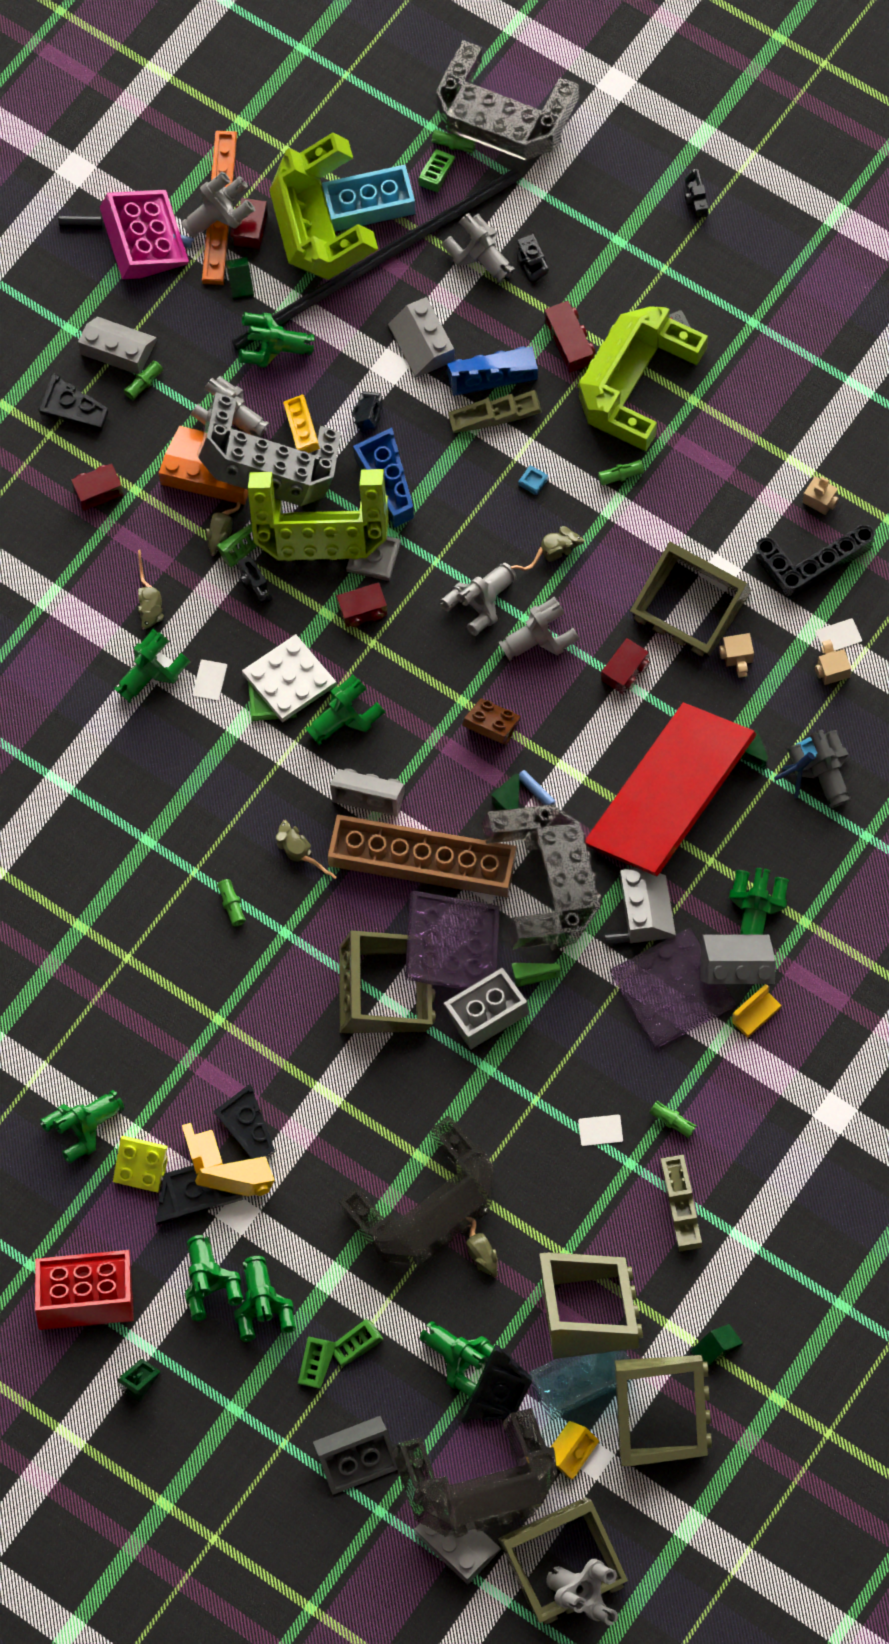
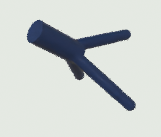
(799, 766)

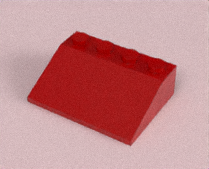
(83, 1290)

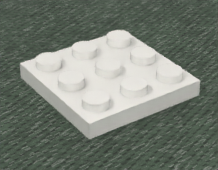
(289, 678)

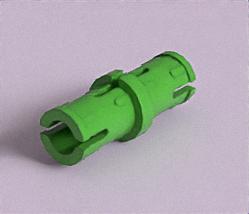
(453, 141)
(143, 380)
(621, 472)
(231, 902)
(672, 1119)

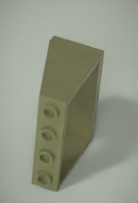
(666, 563)
(351, 1020)
(580, 1339)
(650, 1367)
(547, 1523)

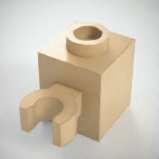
(821, 495)
(737, 651)
(832, 665)

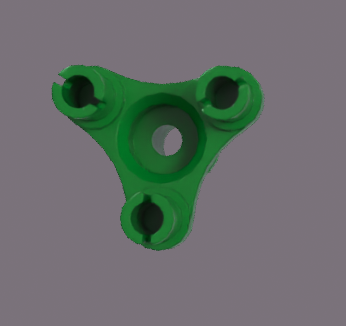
(273, 340)
(148, 668)
(343, 713)
(757, 901)
(83, 1122)
(208, 1277)
(261, 1300)
(458, 1355)

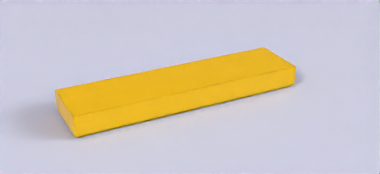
(301, 424)

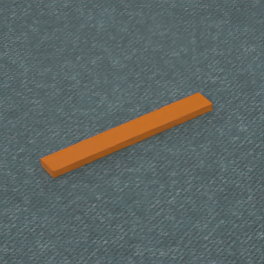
(217, 233)

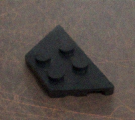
(184, 1198)
(498, 1389)

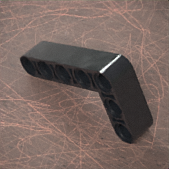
(814, 563)

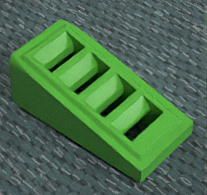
(431, 183)
(230, 543)
(534, 972)
(360, 1349)
(308, 1360)

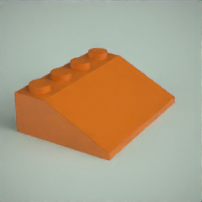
(186, 472)

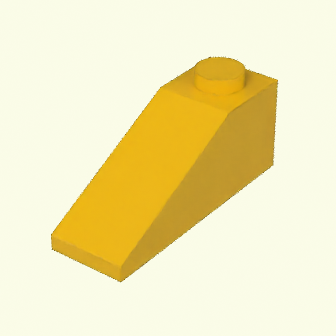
(241, 1177)

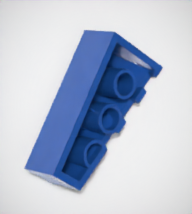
(492, 370)
(382, 453)

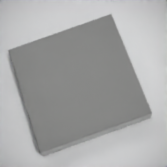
(378, 563)

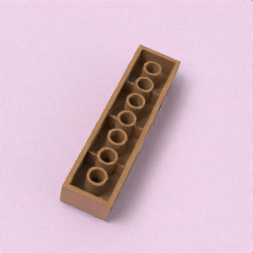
(422, 856)

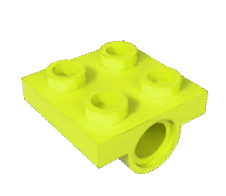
(140, 1164)

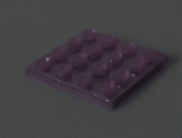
(451, 940)
(667, 989)

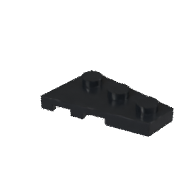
(68, 404)
(246, 1124)

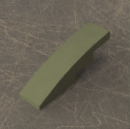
(495, 412)
(681, 1203)

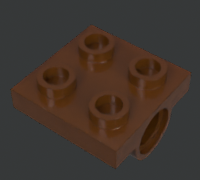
(492, 721)

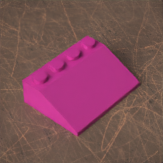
(142, 232)

